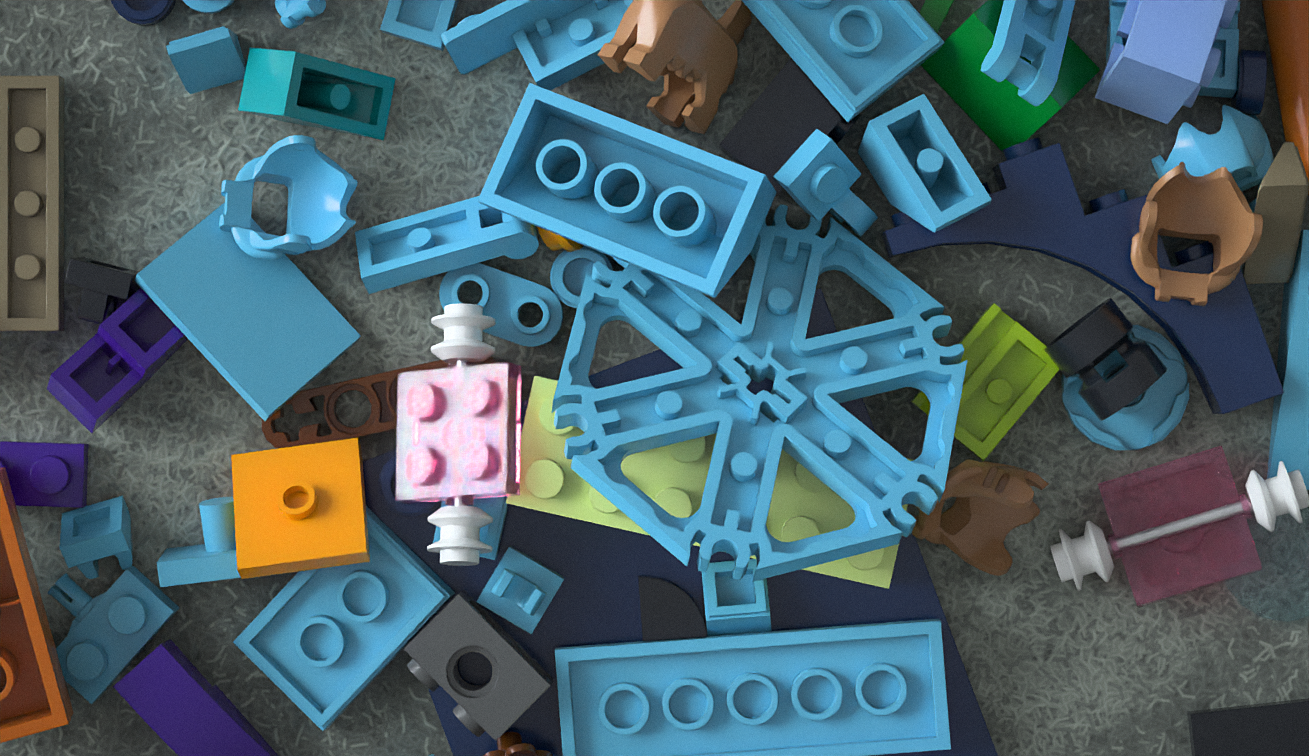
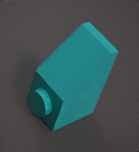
(316, 93)

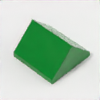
(994, 104)

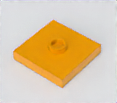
(299, 508)

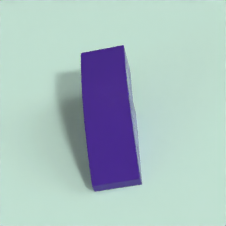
(116, 361)
(187, 708)

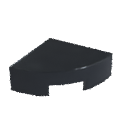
(668, 611)

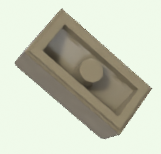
(1282, 207)

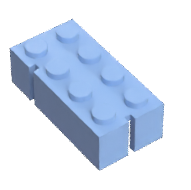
(1164, 55)

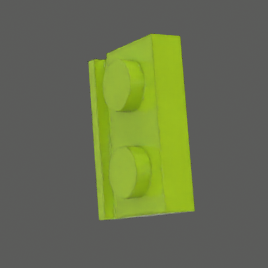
(1000, 380)

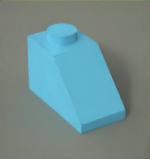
(921, 166)

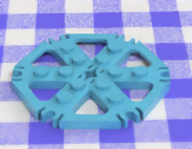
(752, 429)

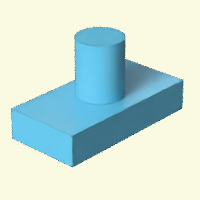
(207, 561)

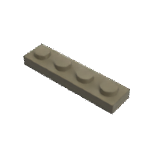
(31, 203)

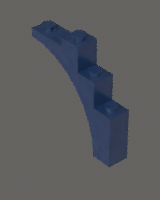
(1044, 215)

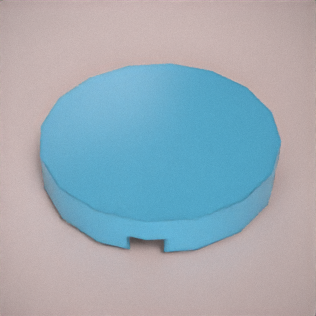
(1149, 417)

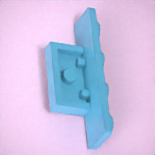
(552, 35)

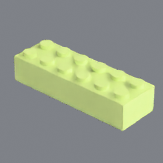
(676, 482)

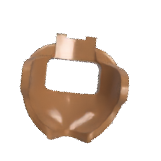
(1197, 209)
(987, 507)

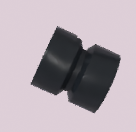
(1092, 341)

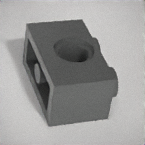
(515, 675)

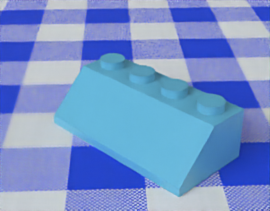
(627, 191)

